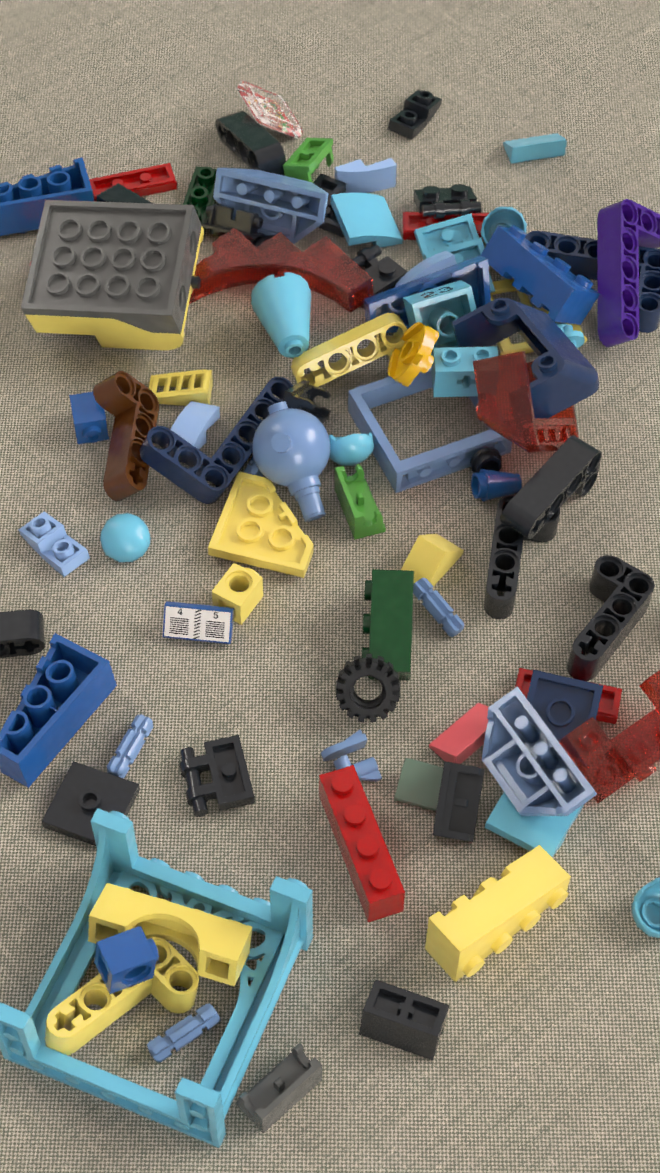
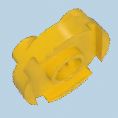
(414, 354)

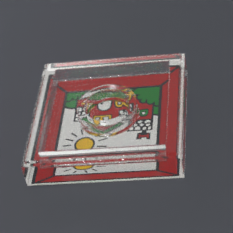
(270, 109)

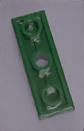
(201, 191)

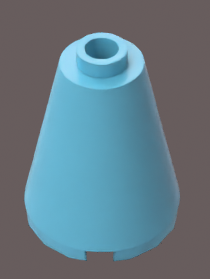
(284, 311)

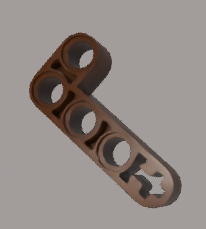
(135, 414)

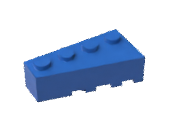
(24, 202)
(472, 271)
(540, 276)
(53, 708)

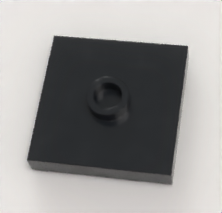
(80, 796)

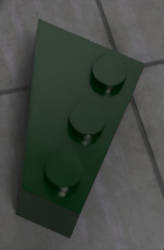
(390, 618)

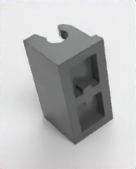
(280, 1089)

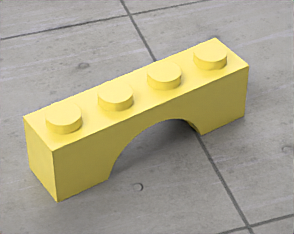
(215, 942)

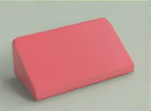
(463, 736)

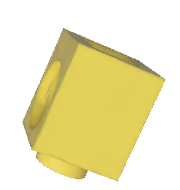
(243, 602)

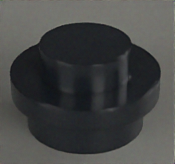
(486, 458)

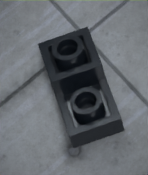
(416, 114)

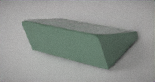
(419, 784)

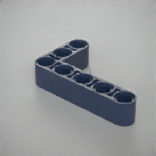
(582, 257)
(200, 465)

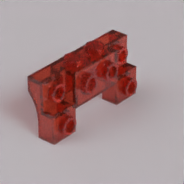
(628, 755)

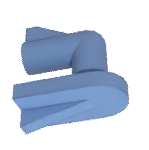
(366, 769)

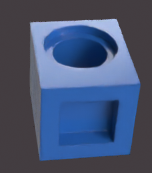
(88, 418)
(126, 959)

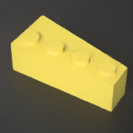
(495, 913)

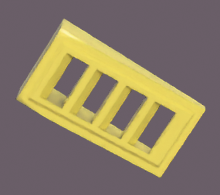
(197, 381)

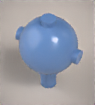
(292, 452)

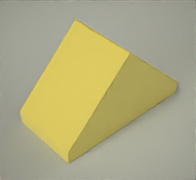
(431, 557)

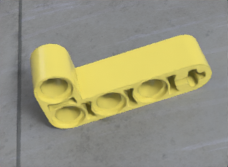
(347, 345)
(88, 1023)

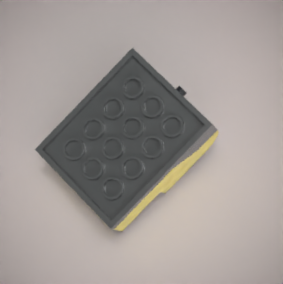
(114, 272)

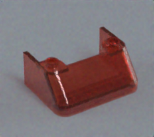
(508, 407)

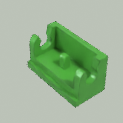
(308, 158)
(358, 503)

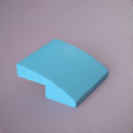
(365, 219)
(453, 235)
(529, 830)

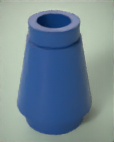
(494, 484)

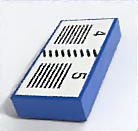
(198, 622)

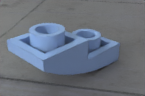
(367, 178)
(430, 265)
(195, 421)
(53, 544)

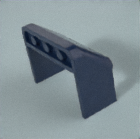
(559, 370)

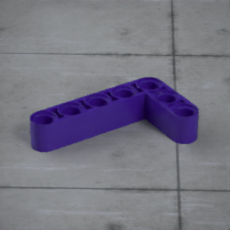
(619, 234)

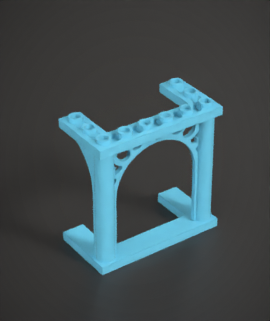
(197, 1107)

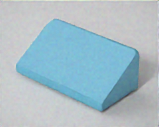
(535, 148)

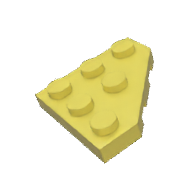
(260, 529)

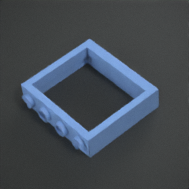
(423, 466)

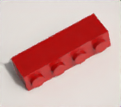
(361, 844)

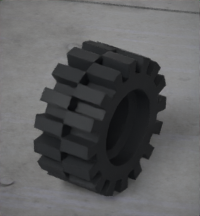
(368, 708)

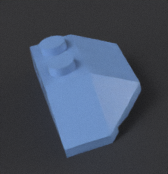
(282, 201)
(531, 761)

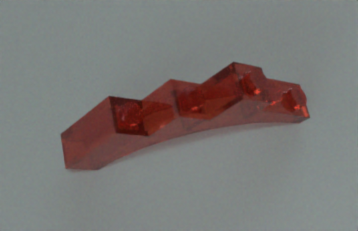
(322, 265)

